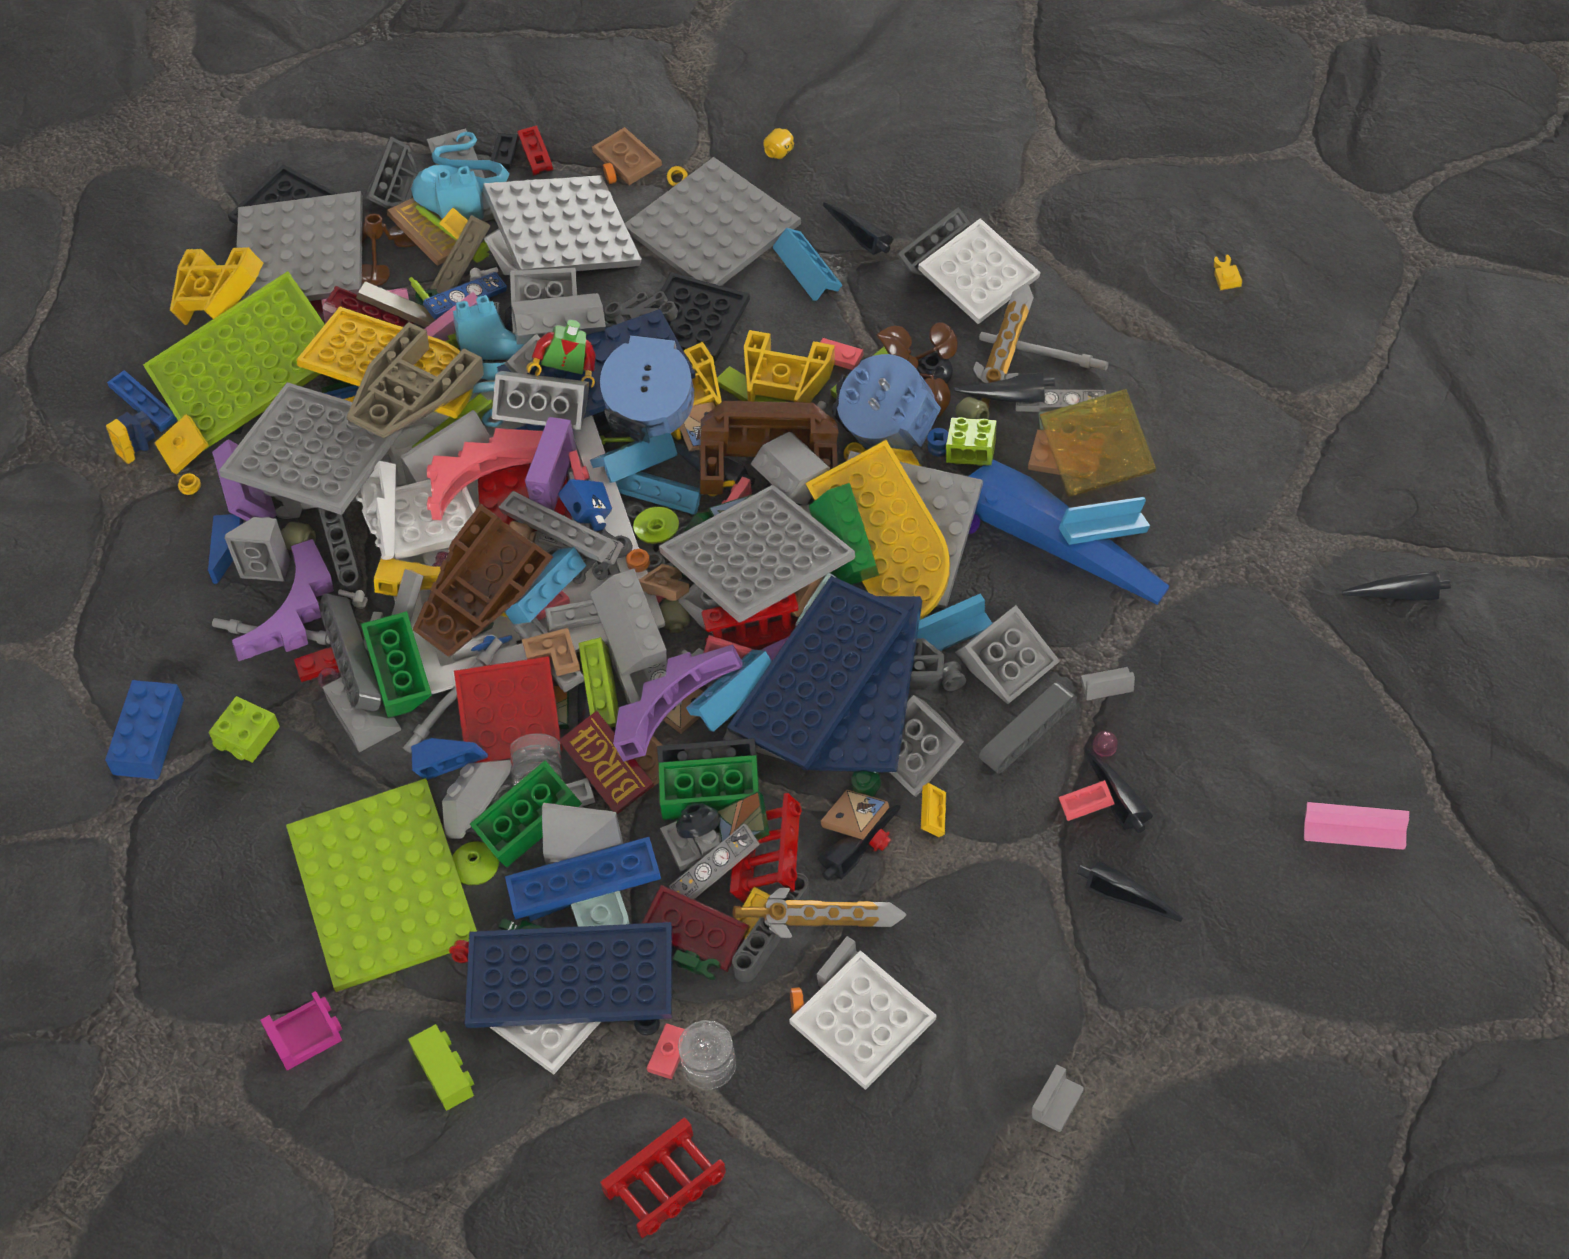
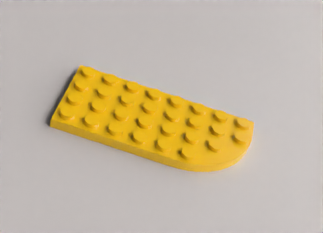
(354, 339)
(898, 525)

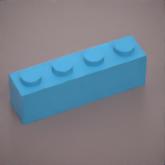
(555, 577)

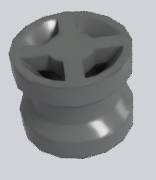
(952, 676)

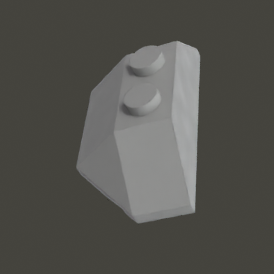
(472, 794)

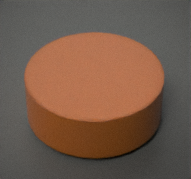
(609, 173)
(638, 560)
(796, 999)

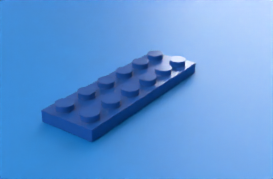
(582, 878)

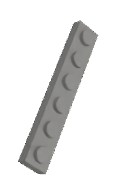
(557, 526)

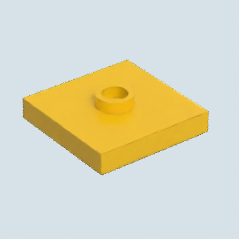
(181, 444)

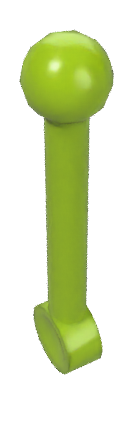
(623, 439)

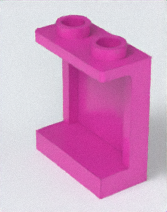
(303, 1032)

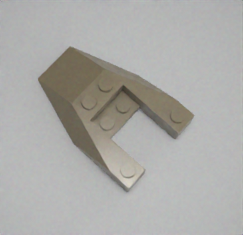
(399, 393)

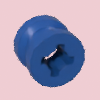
(937, 441)

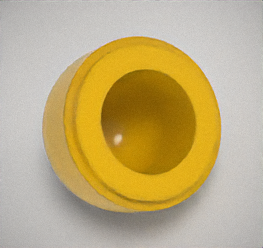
(674, 170)

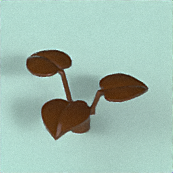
(374, 229)
(898, 341)

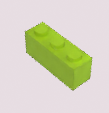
(442, 1066)

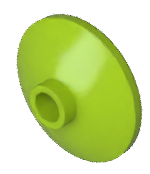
(656, 525)
(475, 871)

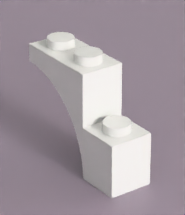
(500, 251)

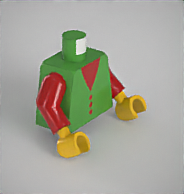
(565, 350)

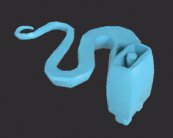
(453, 184)
(484, 334)

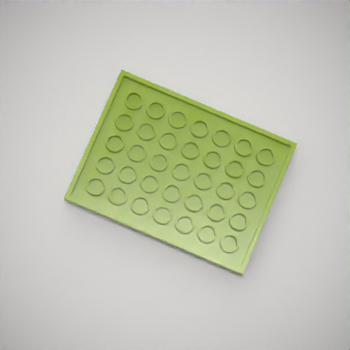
(238, 359)
(381, 884)

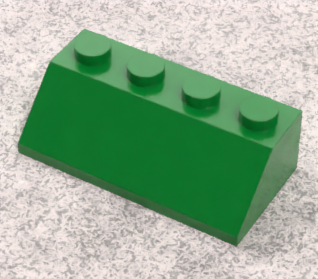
(840, 515)
(396, 663)
(706, 781)
(516, 818)

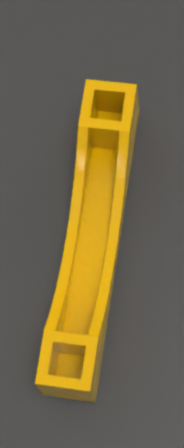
(390, 573)

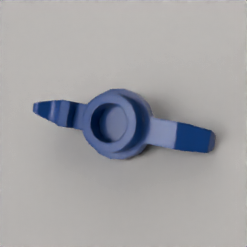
(488, 640)

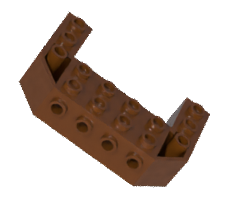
(745, 426)

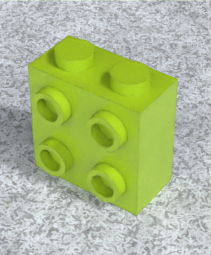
(971, 441)
(243, 729)

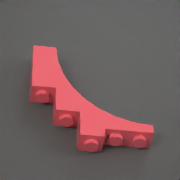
(452, 474)

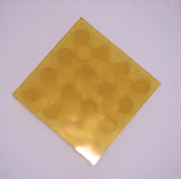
(1097, 443)

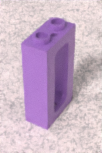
(550, 462)
(240, 498)

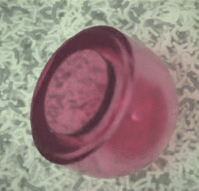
(325, 673)
(1105, 743)

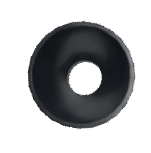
(941, 370)
(697, 820)

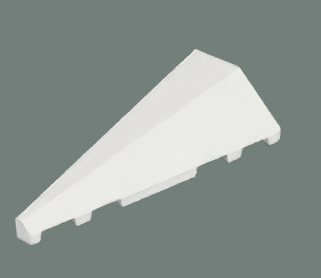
(379, 506)

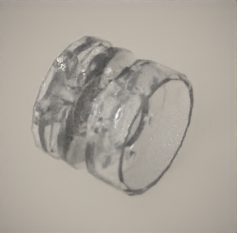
(531, 751)
(707, 1054)

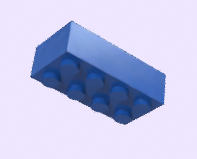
(144, 729)

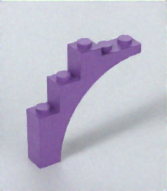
(301, 606)
(659, 696)

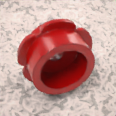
(880, 840)
(460, 951)

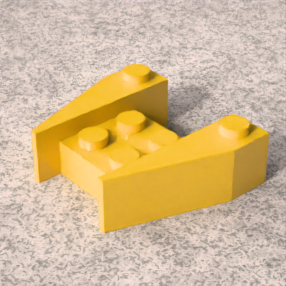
(212, 287)
(785, 374)
(705, 381)

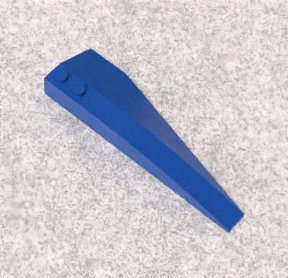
(1034, 515)

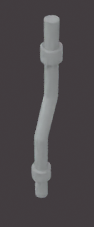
(1084, 360)
(237, 626)
(422, 730)

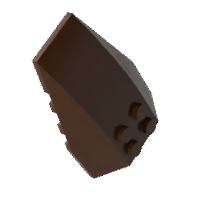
(478, 581)

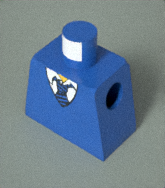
(586, 502)

